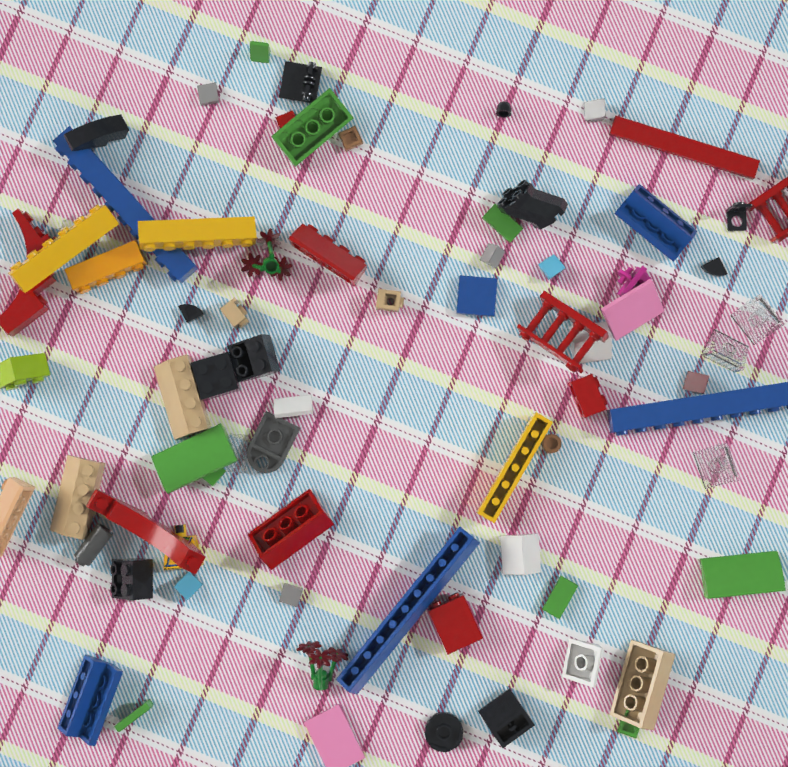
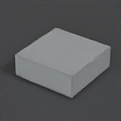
(208, 93)

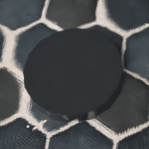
(443, 731)

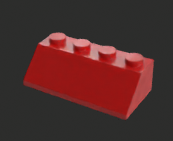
(328, 254)
(290, 529)

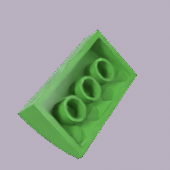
(312, 127)
(194, 458)
(742, 574)

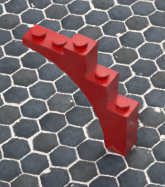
(32, 304)

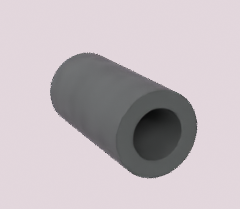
(93, 545)

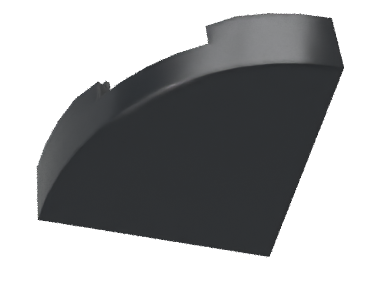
(715, 268)
(190, 312)

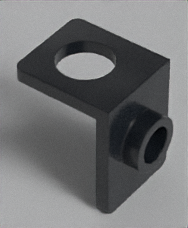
(737, 209)

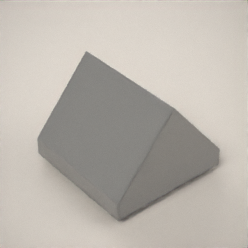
(492, 255)

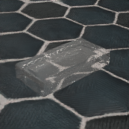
(240, 445)

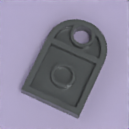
(273, 441)

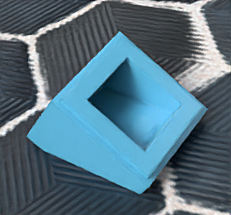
(551, 267)
(188, 585)

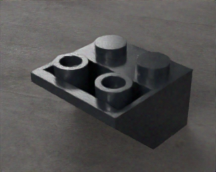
(253, 358)
(132, 578)
(506, 718)

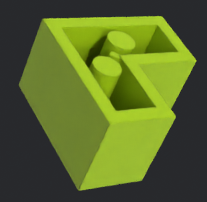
(21, 369)

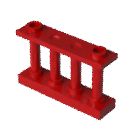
(760, 204)
(579, 323)

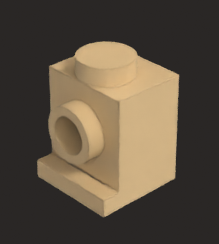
(384, 295)
(235, 313)

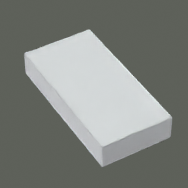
(293, 406)

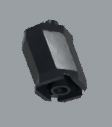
(531, 205)

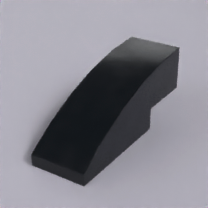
(97, 133)

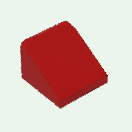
(284, 118)

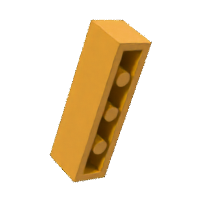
(106, 266)

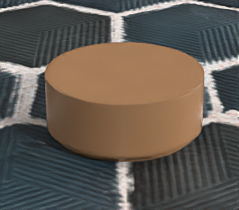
(551, 443)

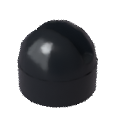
(503, 109)

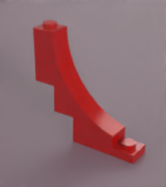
(138, 522)

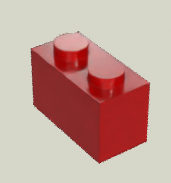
(587, 395)

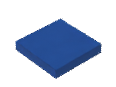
(476, 296)

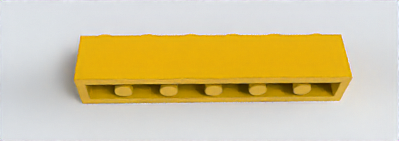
(196, 233)
(63, 248)
(514, 467)

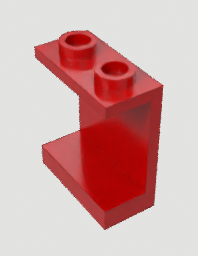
(454, 623)

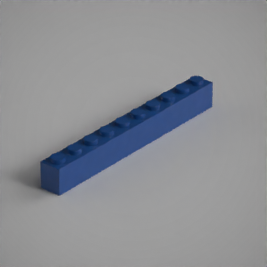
(123, 202)
(697, 408)
(407, 611)

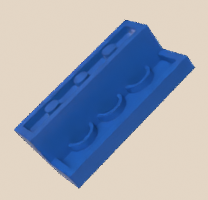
(656, 222)
(90, 699)

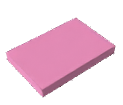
(632, 309)
(334, 738)

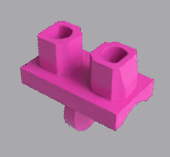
(639, 275)

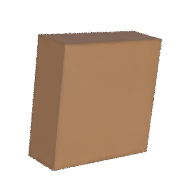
(350, 138)

